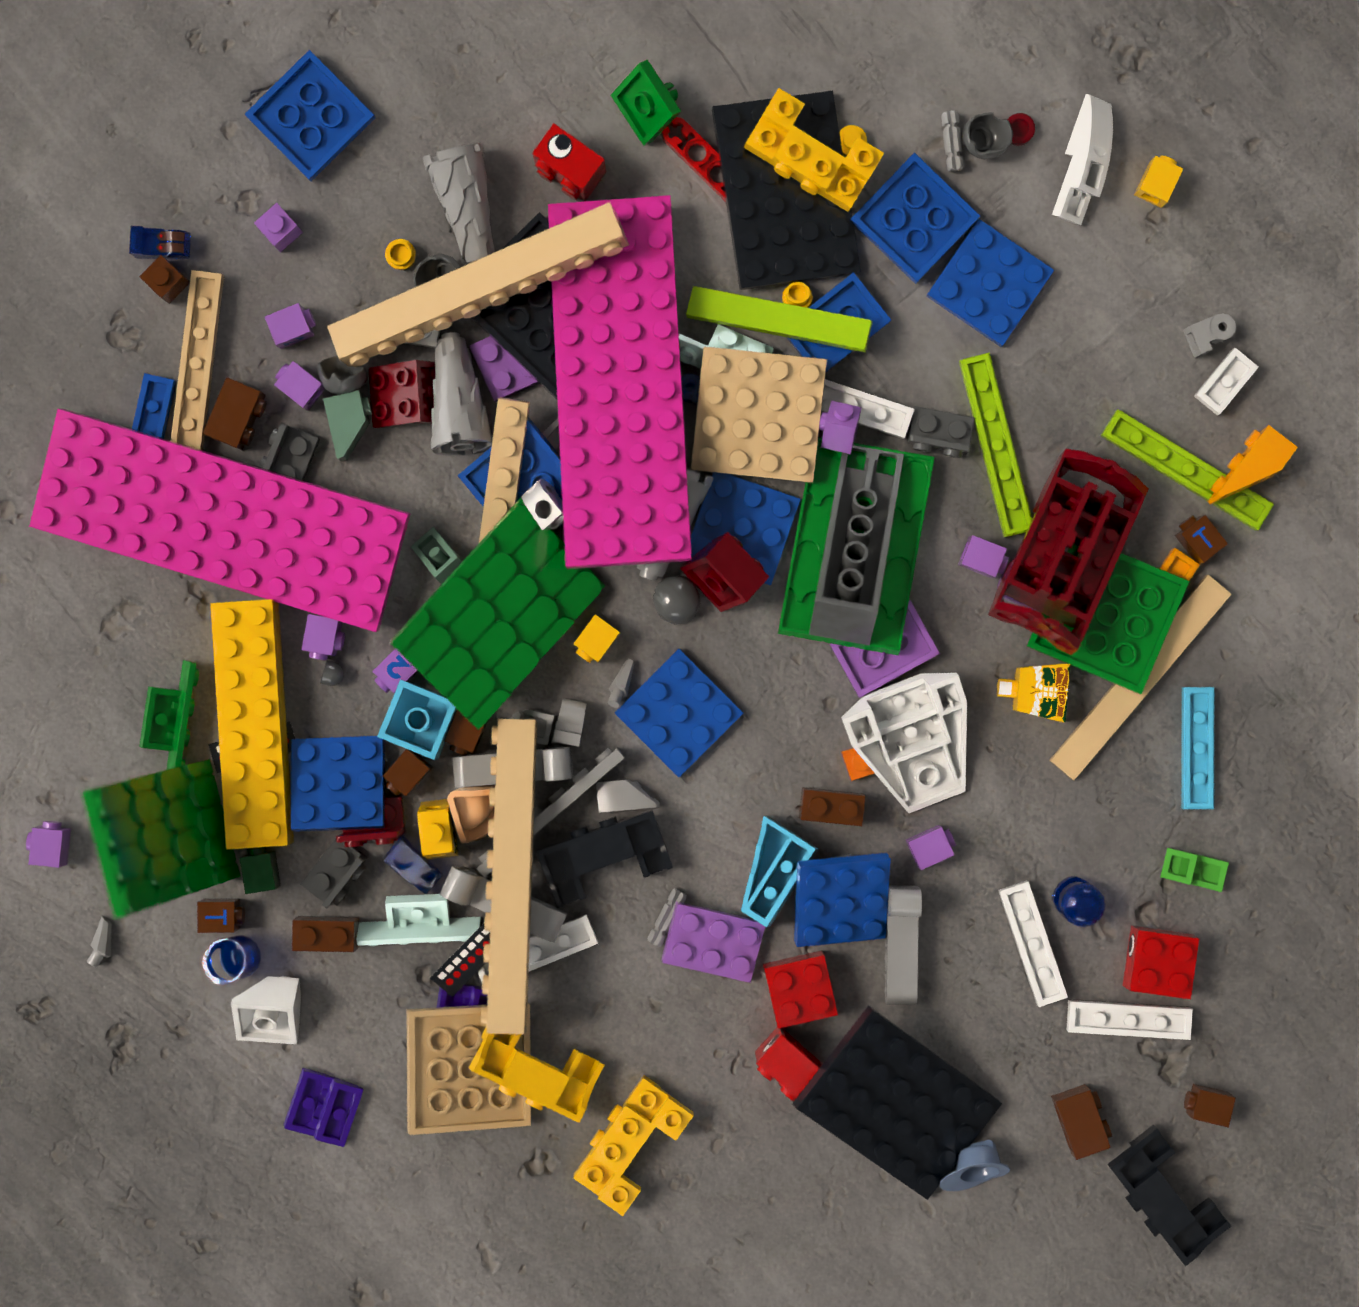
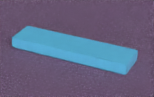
(1197, 748)

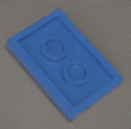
(848, 299)

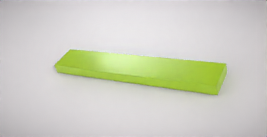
(779, 319)
(996, 444)
(1183, 468)

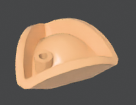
(471, 812)

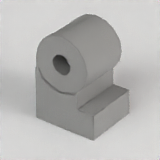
(1211, 330)
(544, 505)
(570, 722)

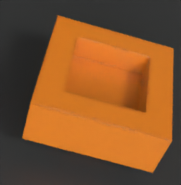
(855, 764)

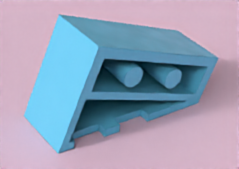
(774, 871)

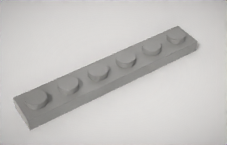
(562, 799)

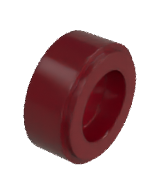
(1022, 127)

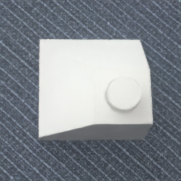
(268, 1011)

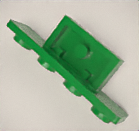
(168, 714)

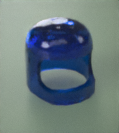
(1081, 904)
(238, 957)

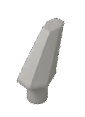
(621, 684)
(101, 942)

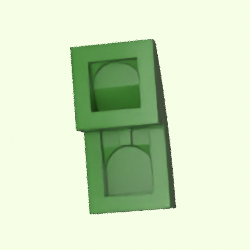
(1194, 869)

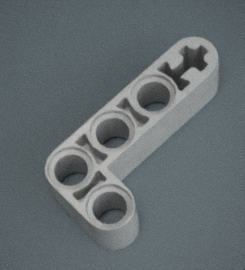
(474, 770)
(469, 888)
(902, 945)

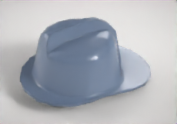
(974, 1166)

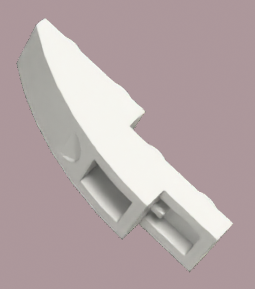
(1090, 153)

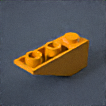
(1263, 458)

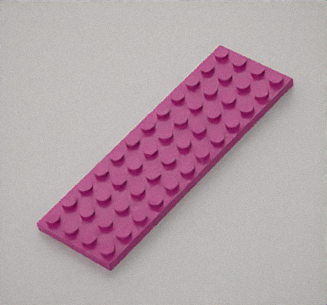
(622, 395)
(219, 520)

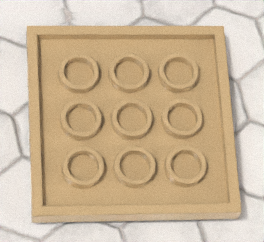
(758, 414)
(440, 1084)

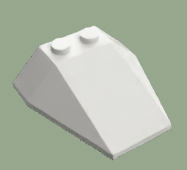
(914, 737)

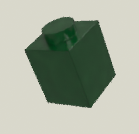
(259, 870)

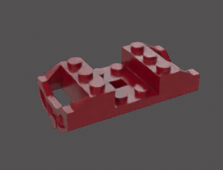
(1055, 580)

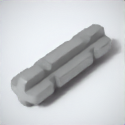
(952, 141)
(657, 935)

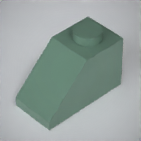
(347, 421)
(437, 555)

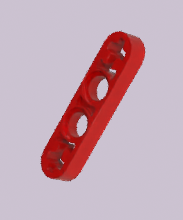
(701, 168)

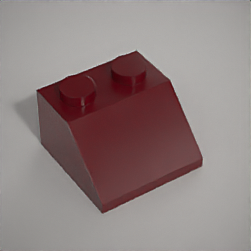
(725, 572)

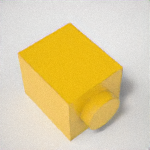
(1159, 180)
(595, 639)

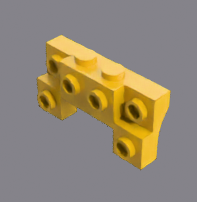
(807, 159)
(540, 1082)
(628, 1130)

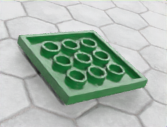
(1126, 624)

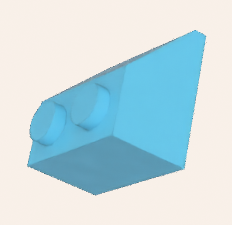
(418, 720)

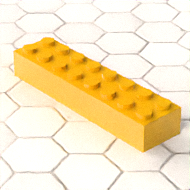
(252, 723)

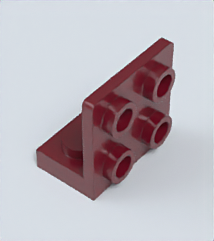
(402, 393)
(393, 827)

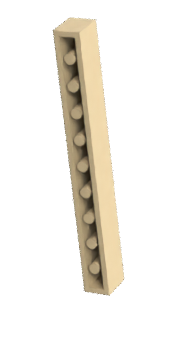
(478, 285)
(510, 877)

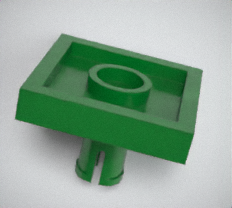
(646, 102)

